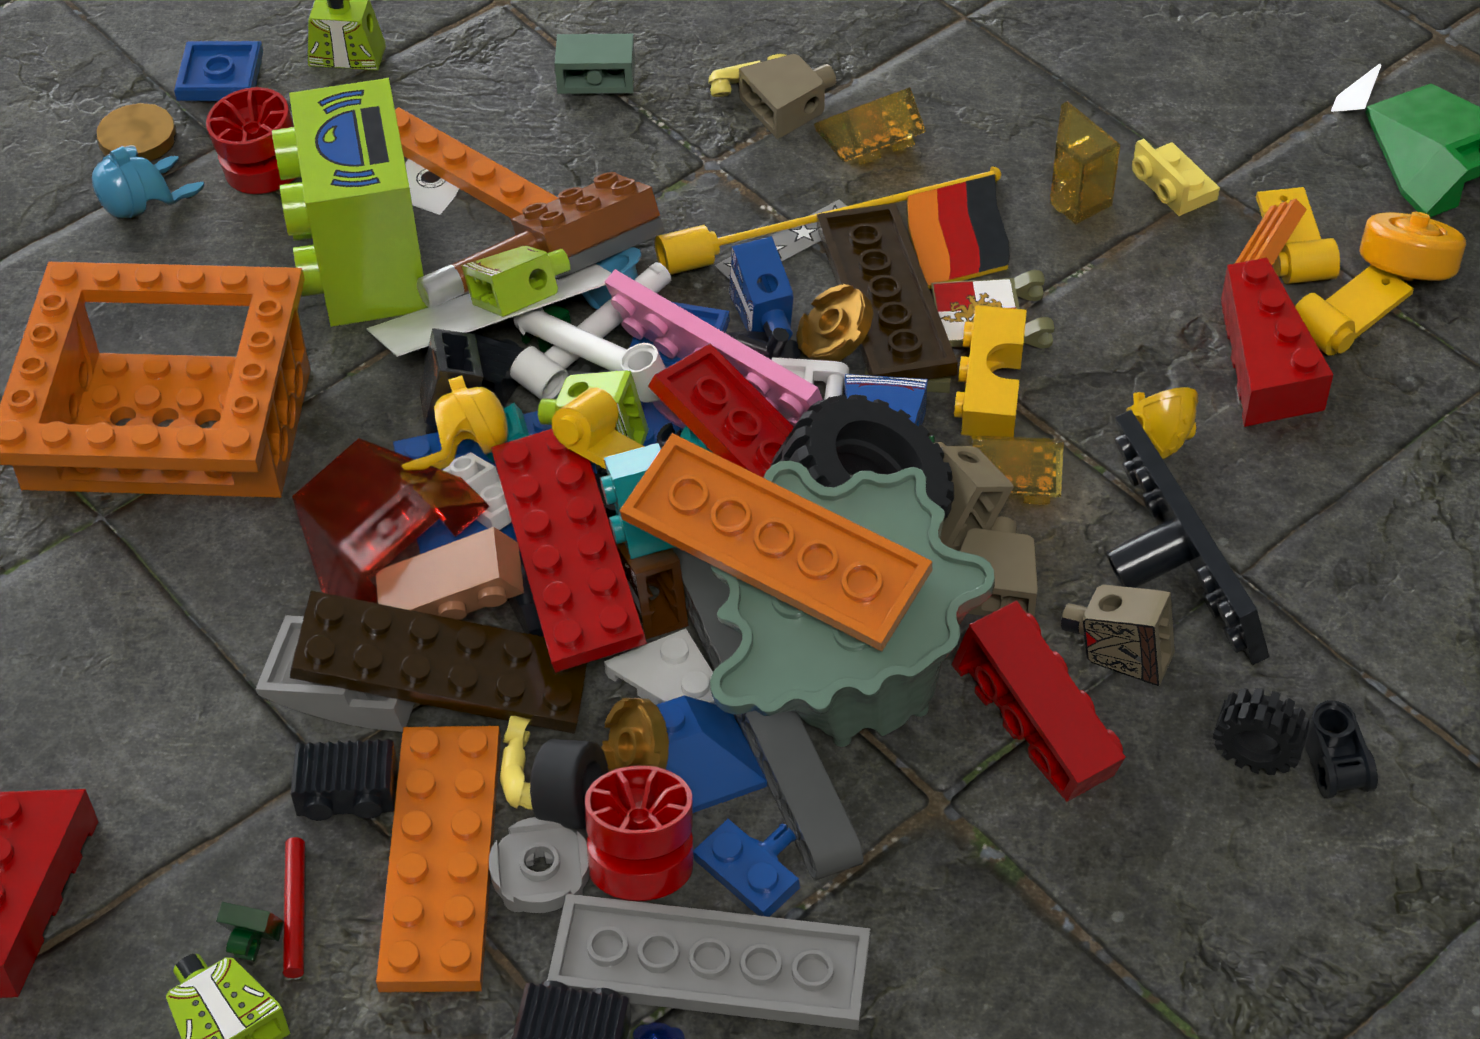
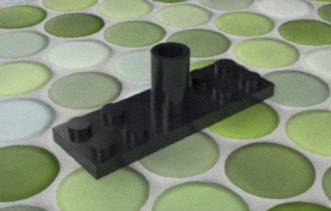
(1180, 541)

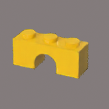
(994, 343)

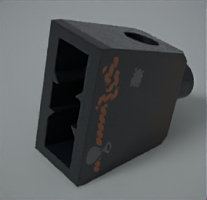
(447, 357)

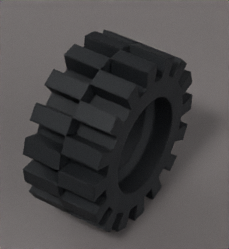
(1261, 731)

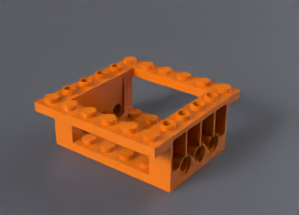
(69, 396)

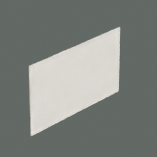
(460, 315)

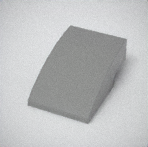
(322, 700)

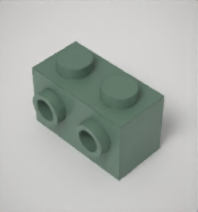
(594, 63)

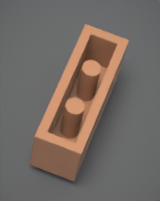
(455, 577)

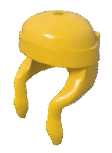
(464, 415)

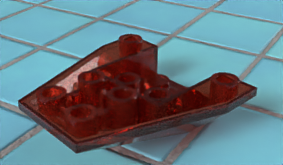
(372, 509)

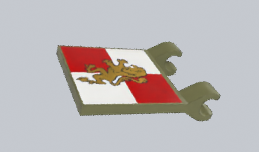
(958, 300)

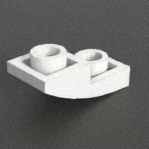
(486, 482)

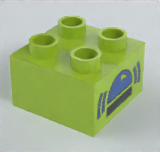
(350, 202)

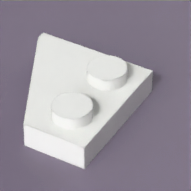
(664, 669)

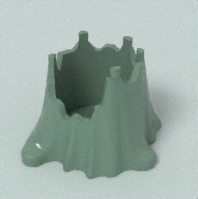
(825, 674)

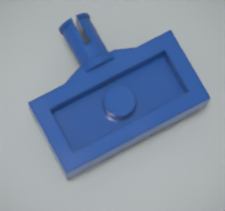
(750, 866)

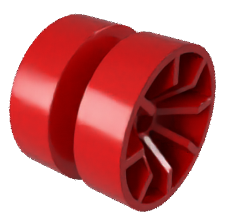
(243, 137)
(639, 832)

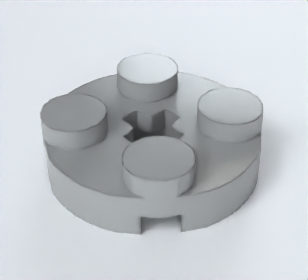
(543, 890)

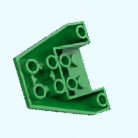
(1429, 145)

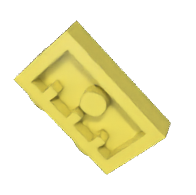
(1173, 177)

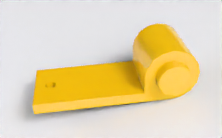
(1305, 253)

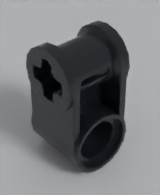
(1340, 757)

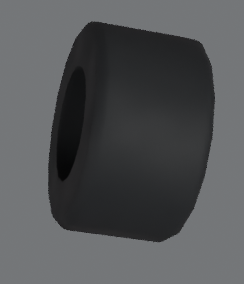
(562, 778)

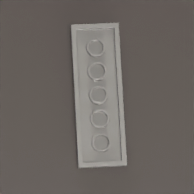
(713, 960)

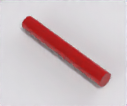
(294, 908)

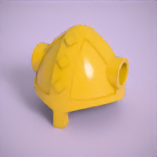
(1167, 417)

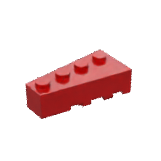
(1272, 349)
(1039, 700)
(37, 853)

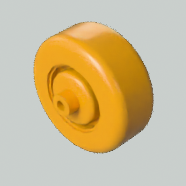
(1412, 246)

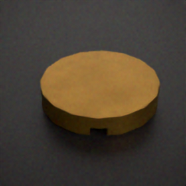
(140, 125)
(835, 324)
(636, 735)

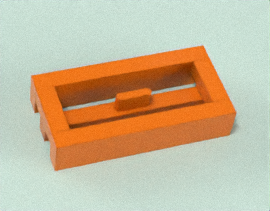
(1273, 232)

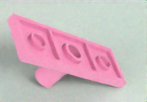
(682, 333)

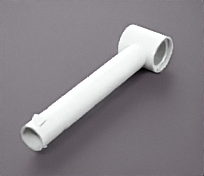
(640, 359)
(545, 372)

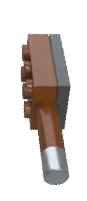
(583, 222)

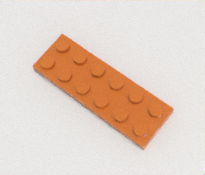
(777, 541)
(440, 860)

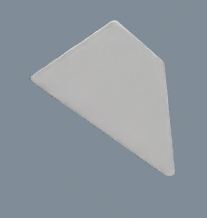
(1357, 94)

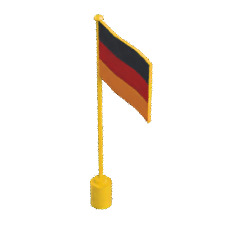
(950, 226)

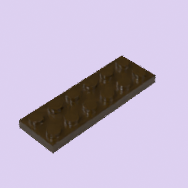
(876, 256)
(435, 662)

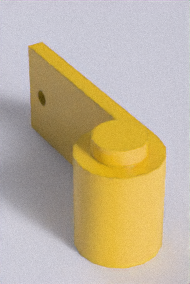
(1351, 309)
(589, 427)

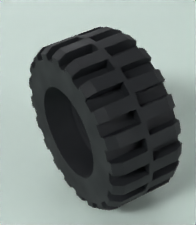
(865, 436)

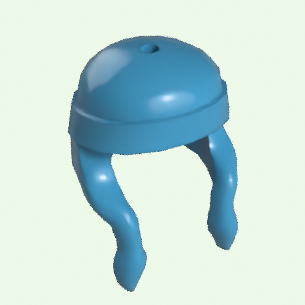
(129, 181)

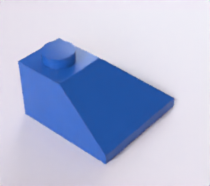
(709, 752)

